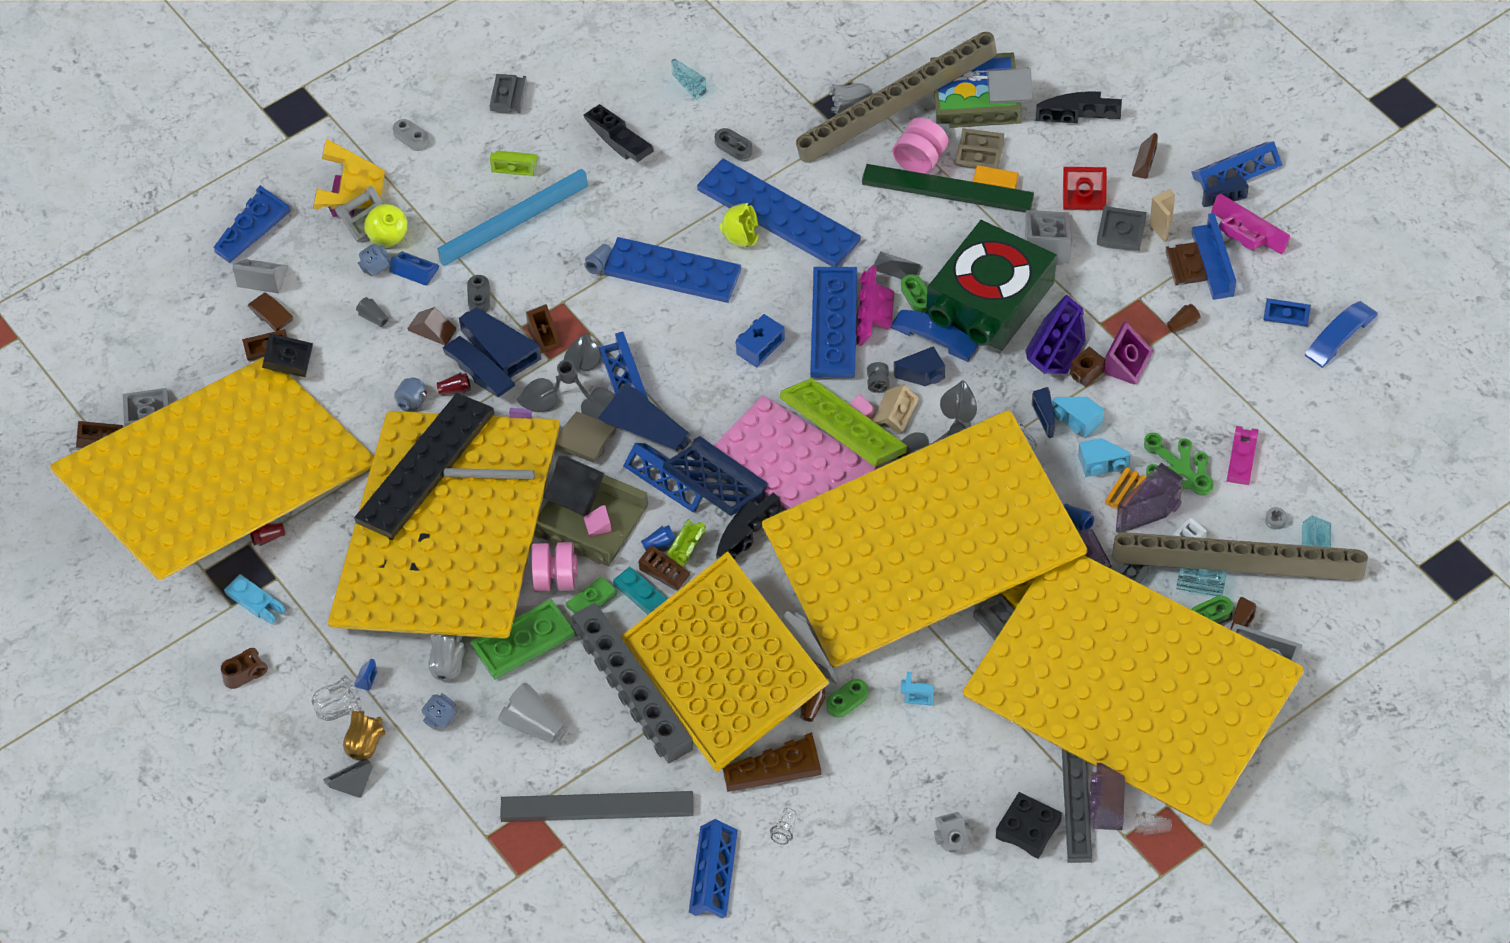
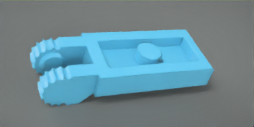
(253, 599)

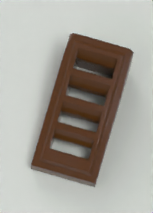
(93, 428)
(658, 557)
(1244, 612)

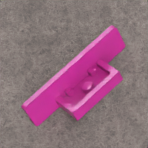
(1248, 227)
(875, 306)

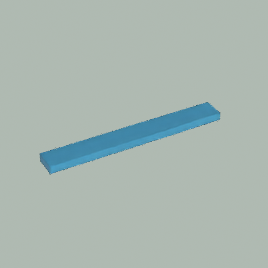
(512, 217)

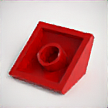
(1084, 188)

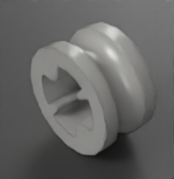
(1277, 512)

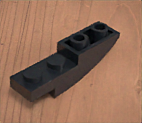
(1070, 106)
(617, 135)
(739, 532)

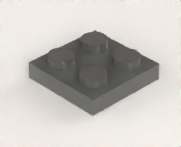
(1121, 228)

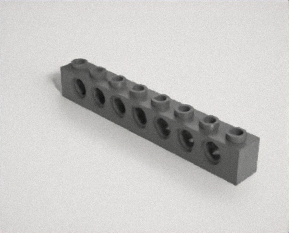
(593, 620)

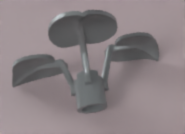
(583, 355)
(955, 403)

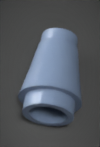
(597, 259)

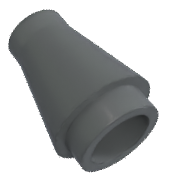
(371, 311)

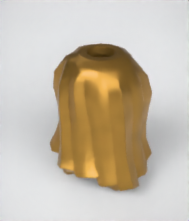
(362, 736)

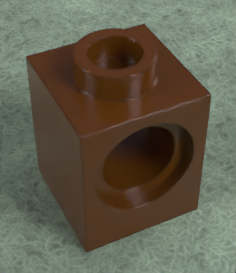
(1087, 366)

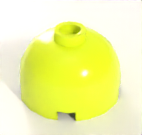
(386, 225)
(739, 225)

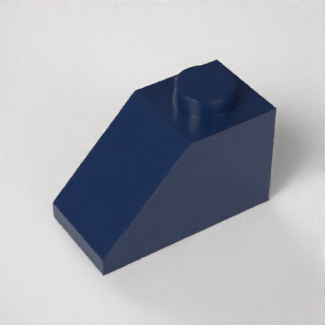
(921, 368)

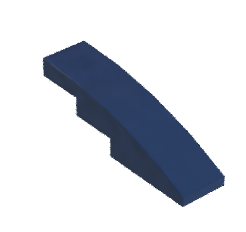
(479, 366)

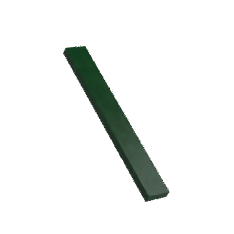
(947, 188)

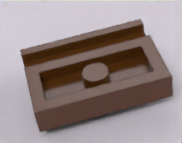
(1186, 263)

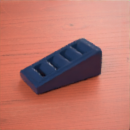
(1233, 188)
(1043, 408)

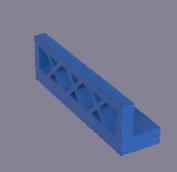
(1239, 158)
(1215, 259)
(627, 364)
(657, 459)
(707, 866)

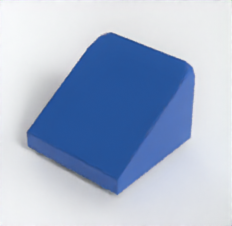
(366, 675)

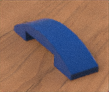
(1339, 331)
(951, 337)

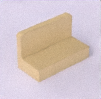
(1162, 213)
(896, 408)

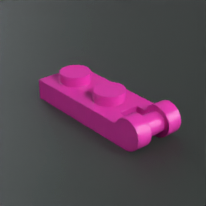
(1242, 456)

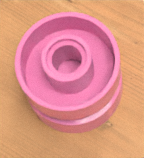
(920, 146)
(560, 566)

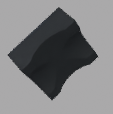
(573, 485)
(1028, 824)

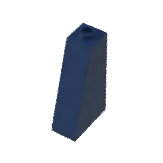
(499, 342)
(640, 417)

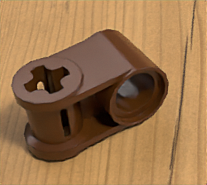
(243, 667)

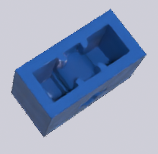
(759, 340)

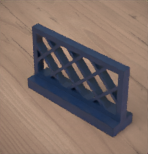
(721, 468)

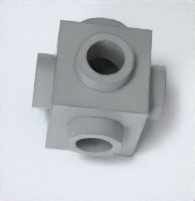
(952, 832)

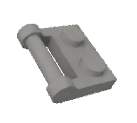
(356, 224)

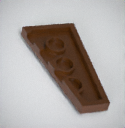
(784, 764)

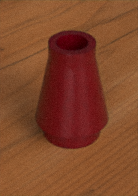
(455, 384)
(267, 533)

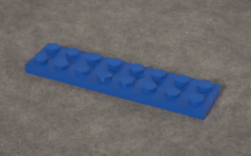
(780, 213)

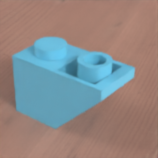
(1078, 413)
(1102, 457)

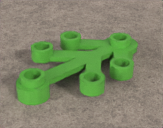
(1181, 467)

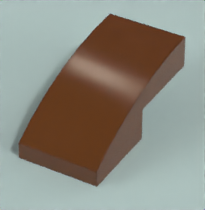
(271, 311)

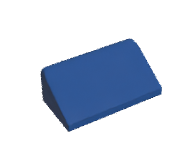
(413, 268)
(1287, 312)

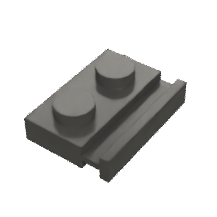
(508, 93)
(994, 616)

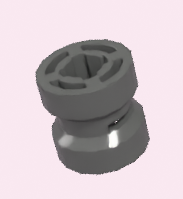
(878, 377)

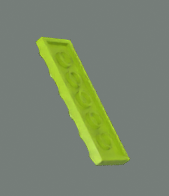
(843, 422)

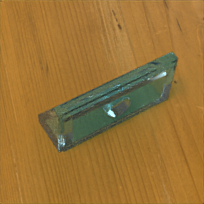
(1316, 532)

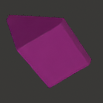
(1127, 355)

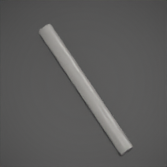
(489, 473)

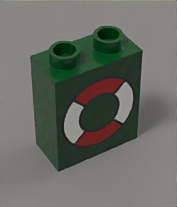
(990, 285)

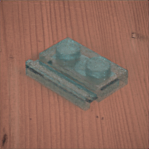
(1202, 581)

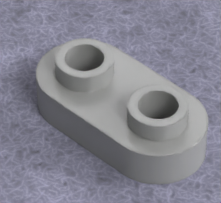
(407, 133)

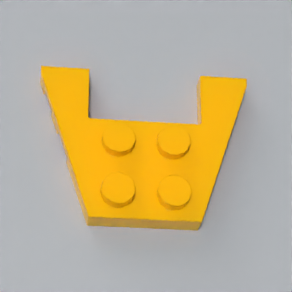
(355, 178)

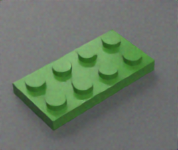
(530, 637)

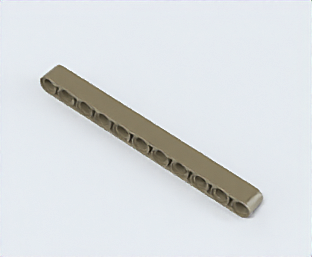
(896, 96)
(1239, 556)

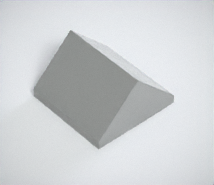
(1009, 85)
(259, 275)

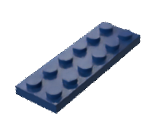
(672, 269)
(833, 322)

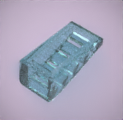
(689, 79)

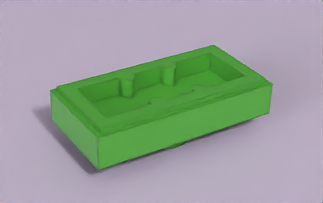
(598, 591)

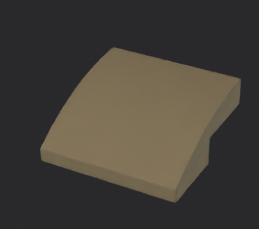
(979, 148)
(585, 436)

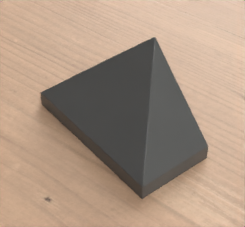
(895, 265)
(351, 779)

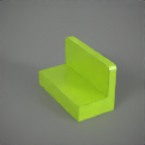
(513, 163)

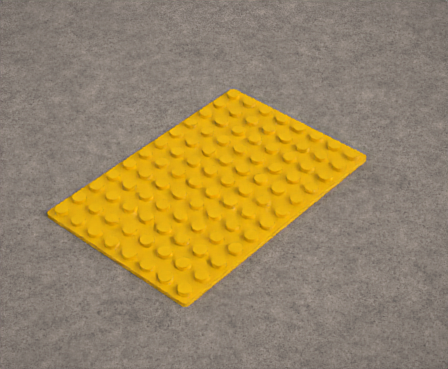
(212, 467)
(923, 538)
(475, 543)
(1134, 684)

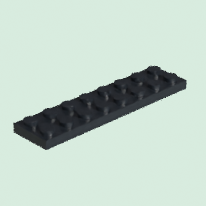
(424, 465)

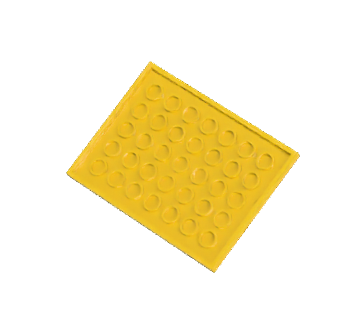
(723, 661)

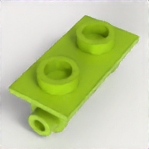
(686, 542)

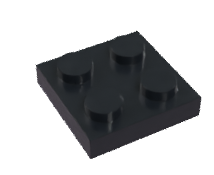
(287, 355)

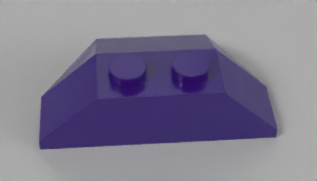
(1058, 338)

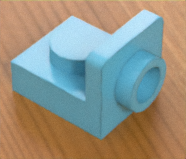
(917, 693)

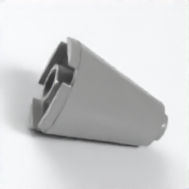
(532, 715)

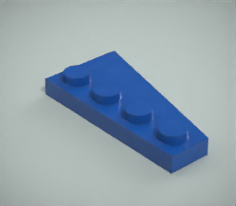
(256, 219)

